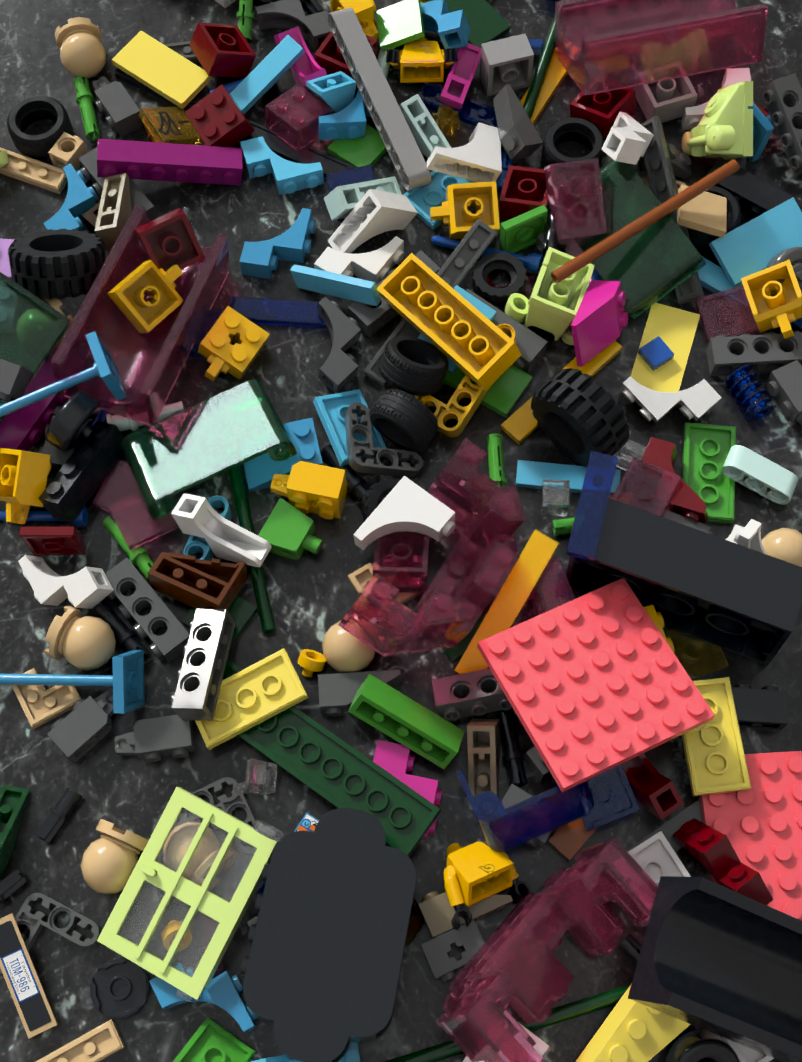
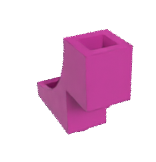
(305, 67)
(461, 76)
(397, 761)

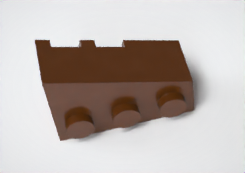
(198, 581)

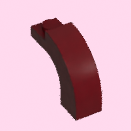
(652, 788)

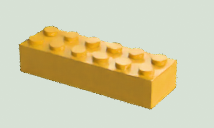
(449, 321)

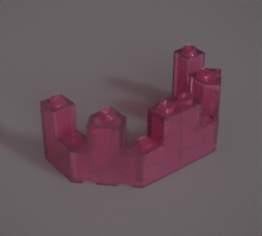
(466, 580)
(517, 960)

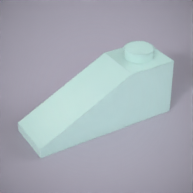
(422, 125)
(346, 197)

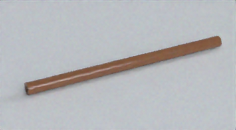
(644, 221)

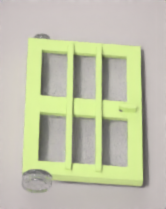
(189, 892)

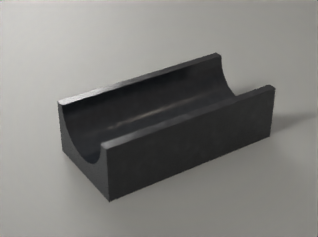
(695, 581)
(723, 966)

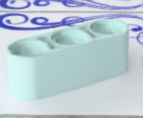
(760, 474)

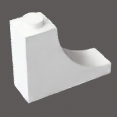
(474, 161)
(373, 215)
(407, 509)

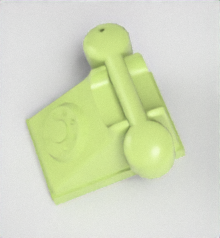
(725, 126)
(551, 303)

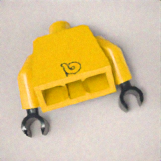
(421, 61)
(477, 874)

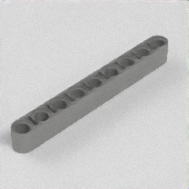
(379, 99)

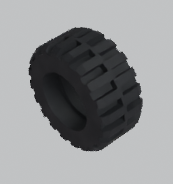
(57, 262)
(579, 416)

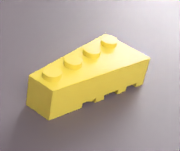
(632, 1034)

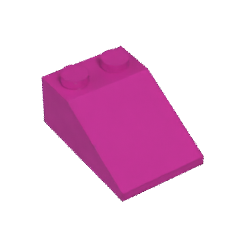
(598, 319)

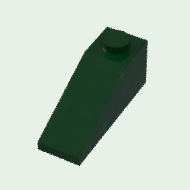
(12, 808)

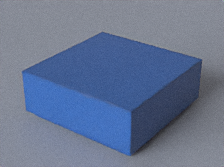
(656, 353)

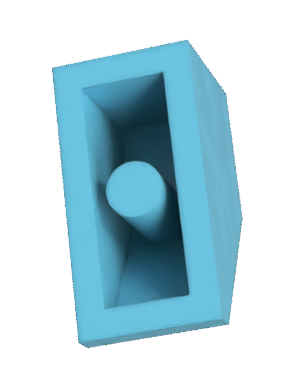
(334, 89)

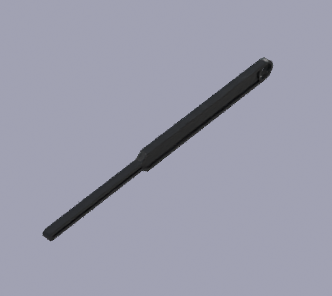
(305, 156)

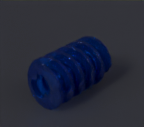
(747, 395)

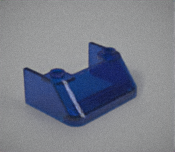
(528, 819)

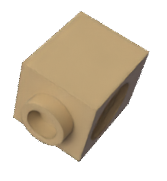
(67, 151)

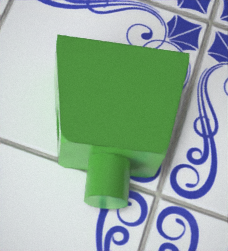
(290, 532)

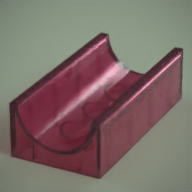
(650, 41)
(144, 361)

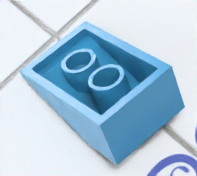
(262, 468)

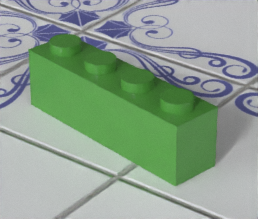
(406, 721)

